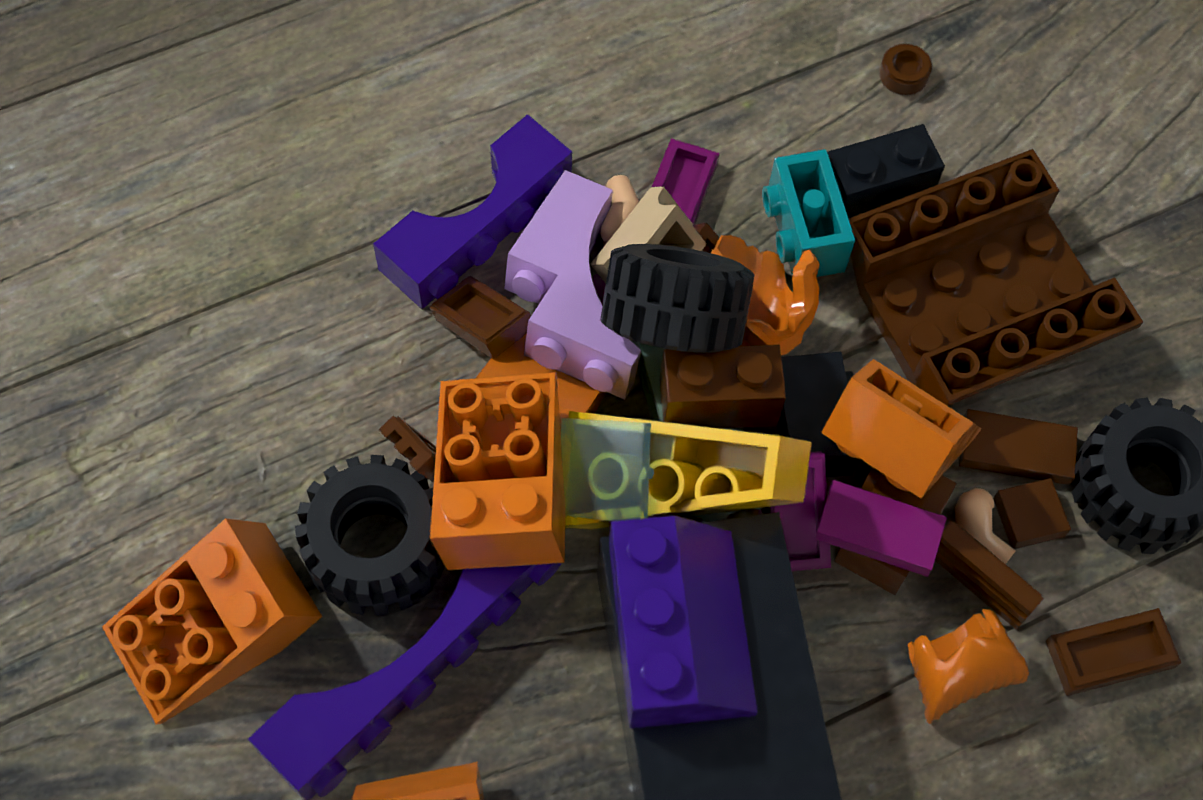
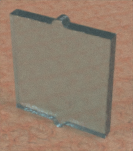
(606, 468)

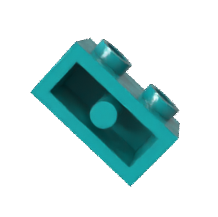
(808, 211)

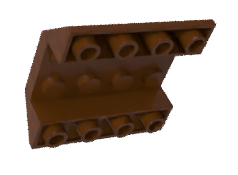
(981, 281)

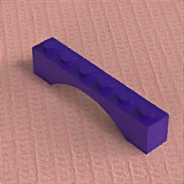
(325, 730)

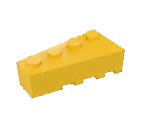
(714, 470)

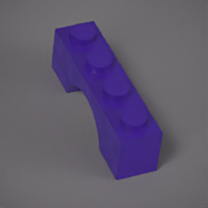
(430, 253)

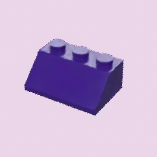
(680, 622)

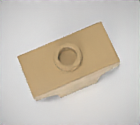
(652, 221)

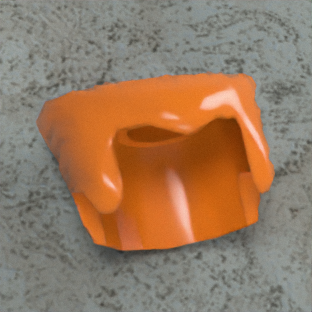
(965, 664)

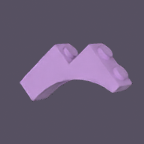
(554, 270)

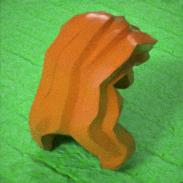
(775, 311)

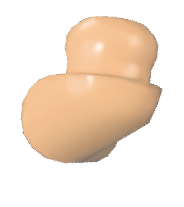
(623, 202)
(974, 515)

